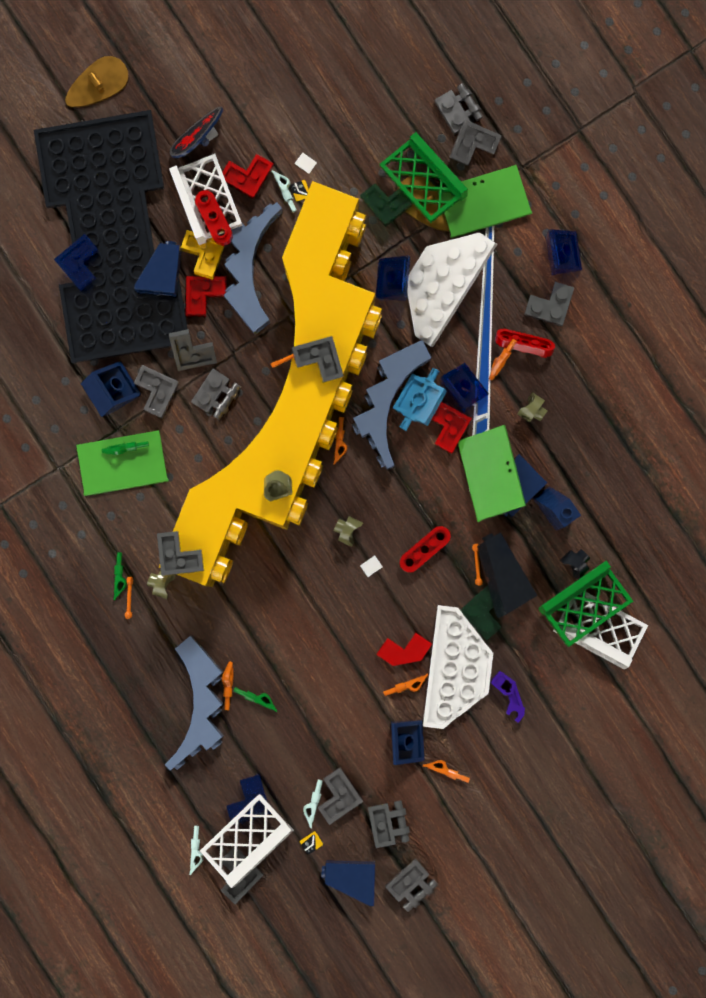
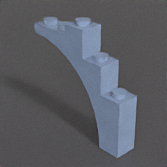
(241, 266)
(396, 370)
(206, 703)

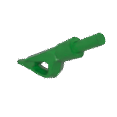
(122, 448)
(118, 571)
(257, 699)

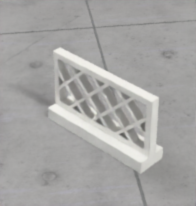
(188, 199)
(597, 645)
(255, 856)

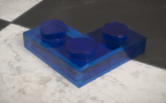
(73, 261)
(251, 788)

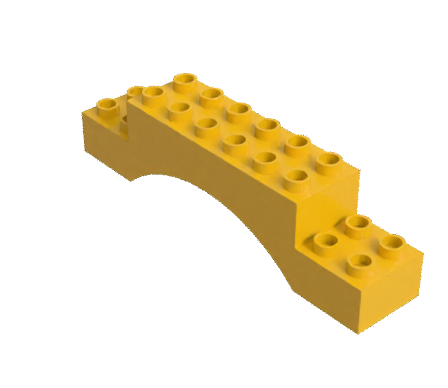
(300, 422)

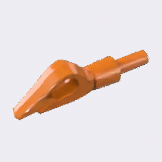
(501, 360)
(339, 441)
(227, 680)
(406, 685)
(445, 771)

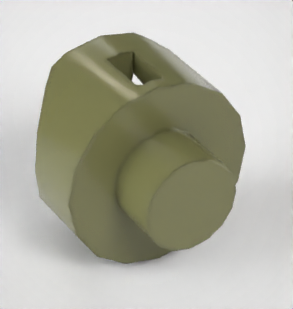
(533, 409)
(277, 485)
(346, 530)
(159, 584)

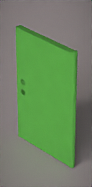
(488, 202)
(128, 470)
(490, 479)

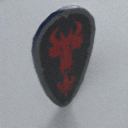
(195, 134)

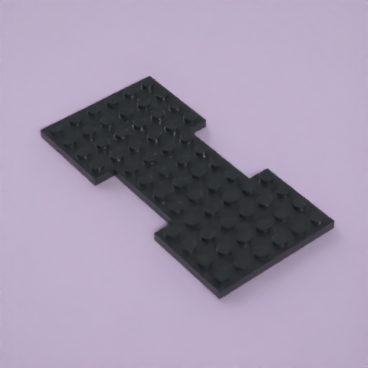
(102, 179)

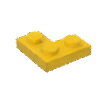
(208, 253)

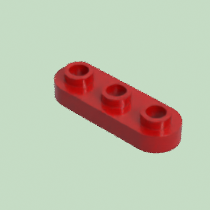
(217, 224)
(525, 342)
(431, 542)

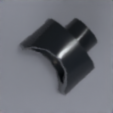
(577, 562)

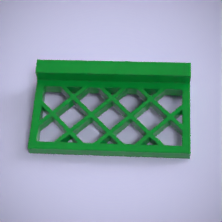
(433, 163)
(580, 587)

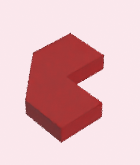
(397, 655)

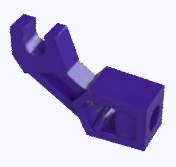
(515, 701)

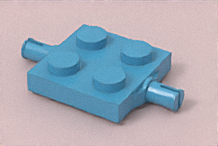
(419, 399)

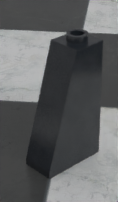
(504, 575)

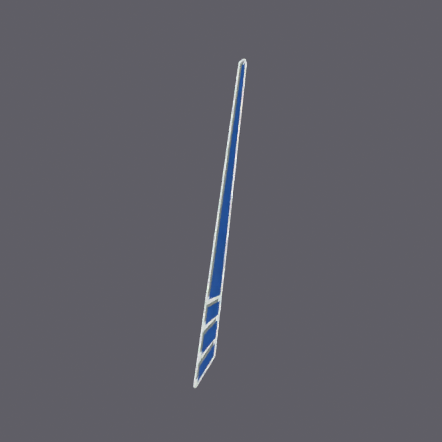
(482, 408)

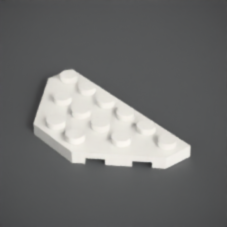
(442, 281)
(457, 668)

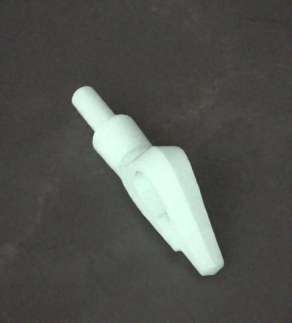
(284, 189)
(314, 803)
(195, 842)

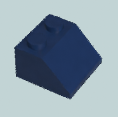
(110, 388)

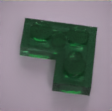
(385, 207)
(478, 614)

